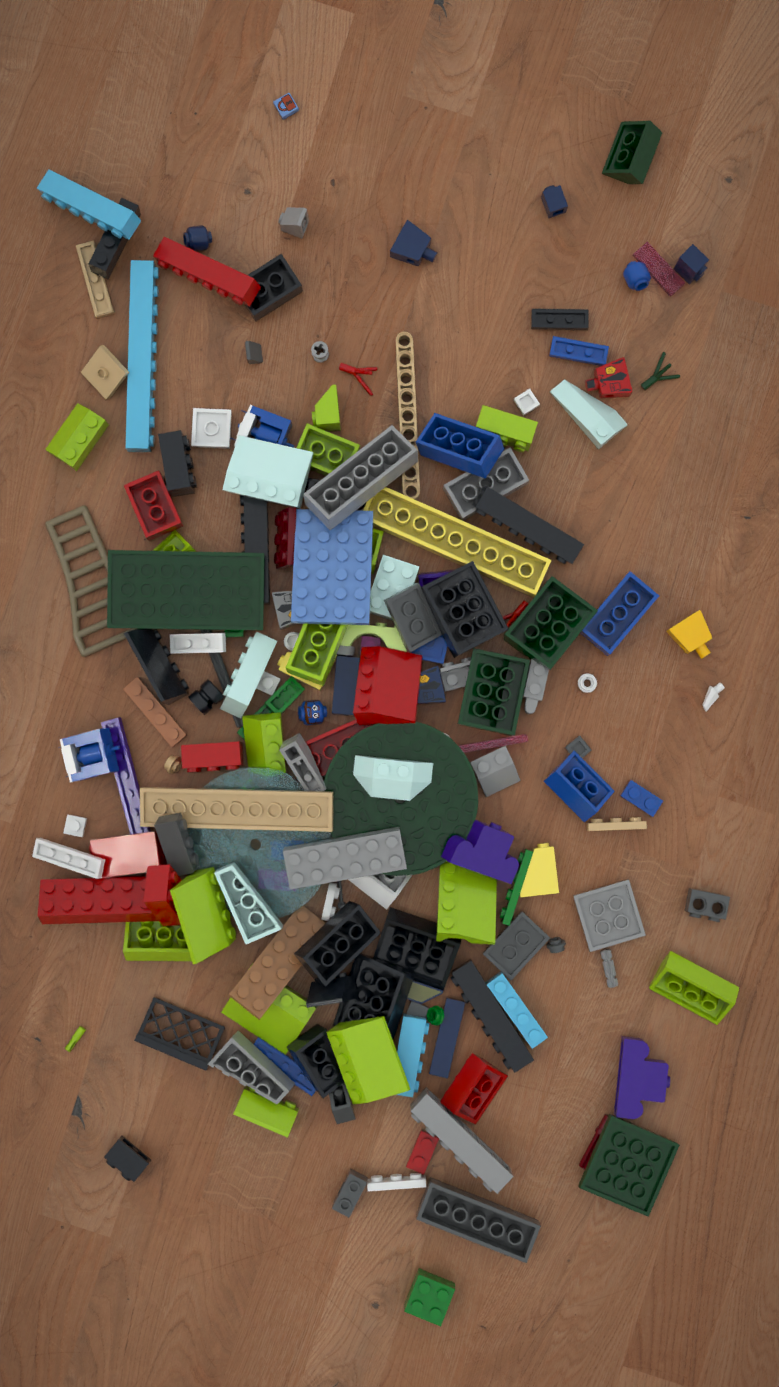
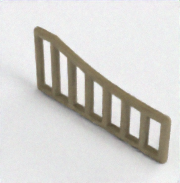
(70, 576)

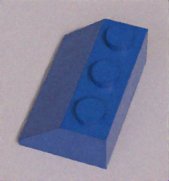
(579, 786)

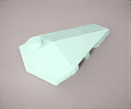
(590, 414)

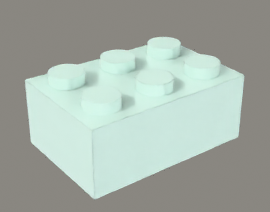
(390, 579)

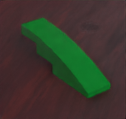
(279, 700)

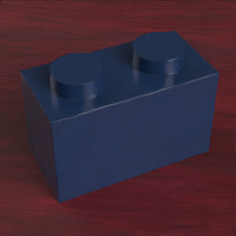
(691, 264)

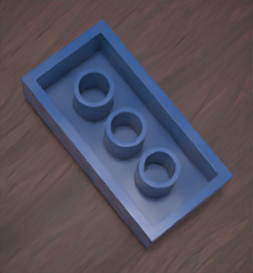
(460, 445)
(619, 613)

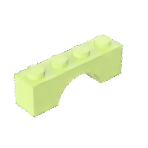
(387, 634)

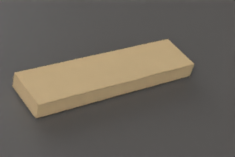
(95, 283)

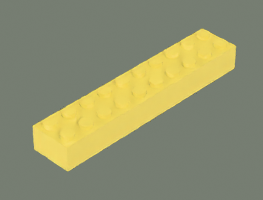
(458, 541)

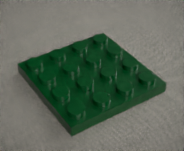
(628, 1165)

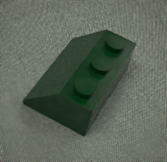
(632, 151)

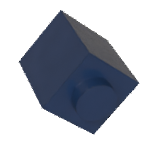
(554, 201)

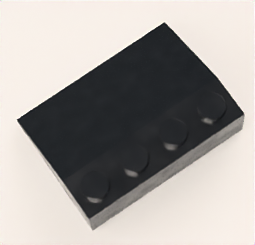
(464, 609)
(157, 665)
(413, 945)
(380, 992)

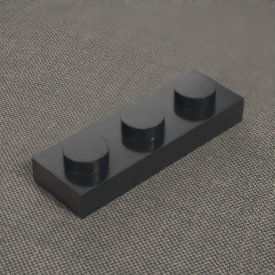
(560, 319)

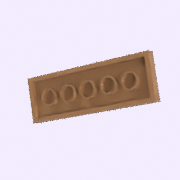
(275, 964)

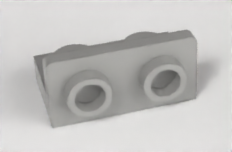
(455, 675)

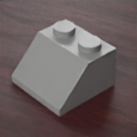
(495, 771)

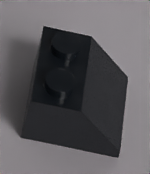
(337, 991)

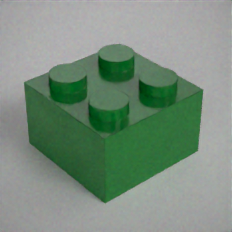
(429, 1297)

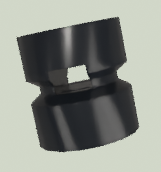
(206, 697)

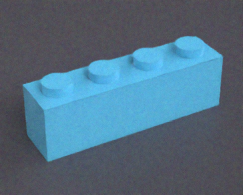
(516, 1009)
(410, 1047)

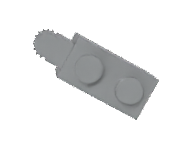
(534, 686)

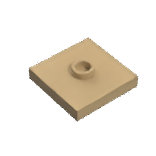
(105, 372)

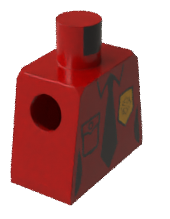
(611, 380)

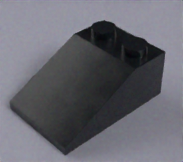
(317, 1060)

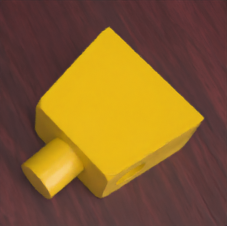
(692, 634)

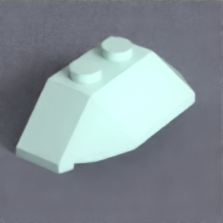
(392, 777)

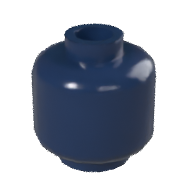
(197, 238)

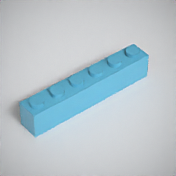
(89, 204)

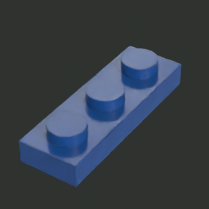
(578, 351)

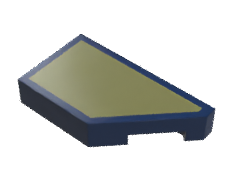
(422, 993)

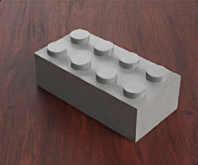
(503, 478)

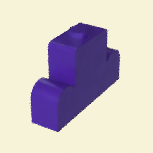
(483, 851)
(638, 1078)

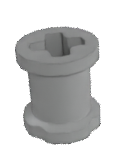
(316, 347)

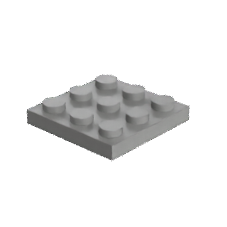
(609, 915)

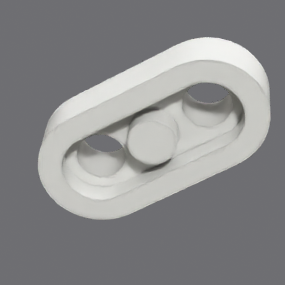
(329, 909)

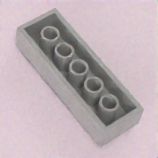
(361, 477)
(344, 858)
(461, 1140)

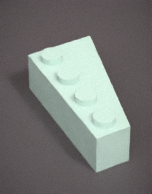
(248, 675)
(247, 906)

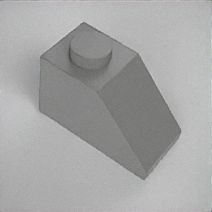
(294, 221)

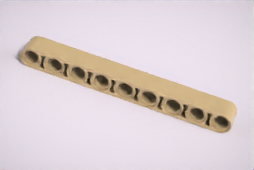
(407, 407)

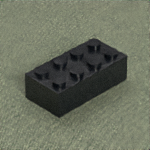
(337, 943)

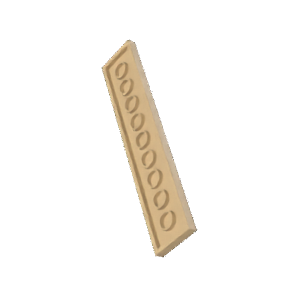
(239, 808)

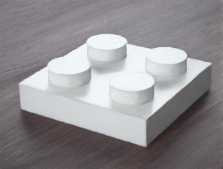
(211, 428)

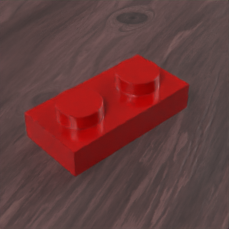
(422, 1152)

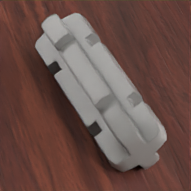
(609, 968)

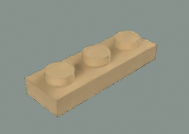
(616, 824)

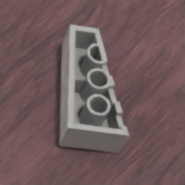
(252, 1068)

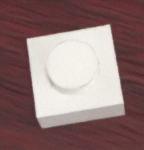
(526, 402)
(268, 683)
(75, 825)

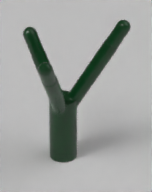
(657, 374)

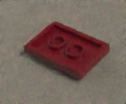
(285, 538)

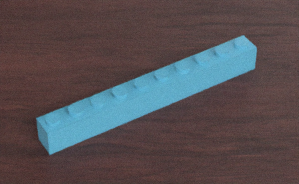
(141, 356)

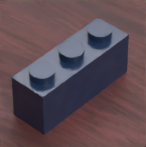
(345, 685)

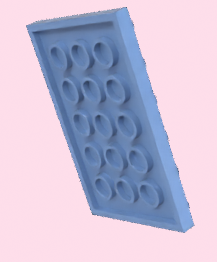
(332, 570)

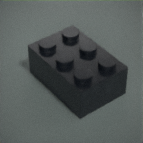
(277, 287)
(177, 463)

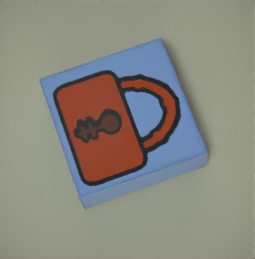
(286, 106)

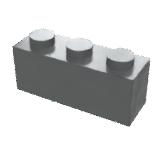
(177, 843)

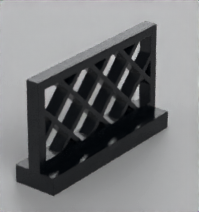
(172, 1049)

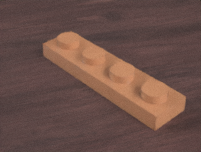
(155, 712)

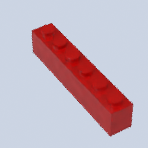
(206, 271)

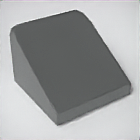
(253, 352)

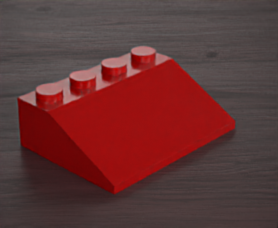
(387, 686)

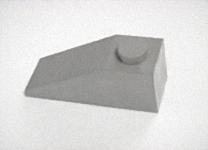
(302, 763)

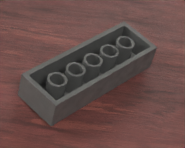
(478, 1220)

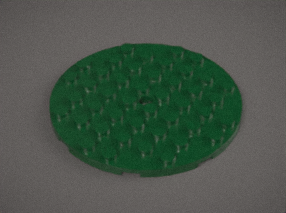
(427, 820)

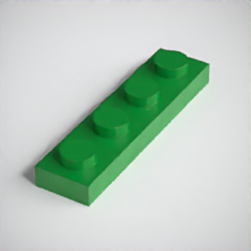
(513, 894)

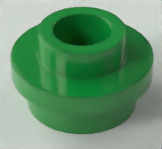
(435, 1015)

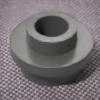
(556, 945)

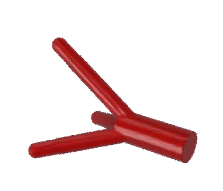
(354, 371)
(516, 613)

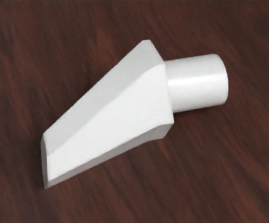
(712, 695)

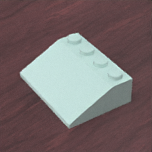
(268, 471)

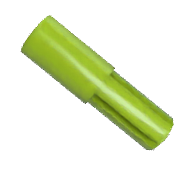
(75, 1038)

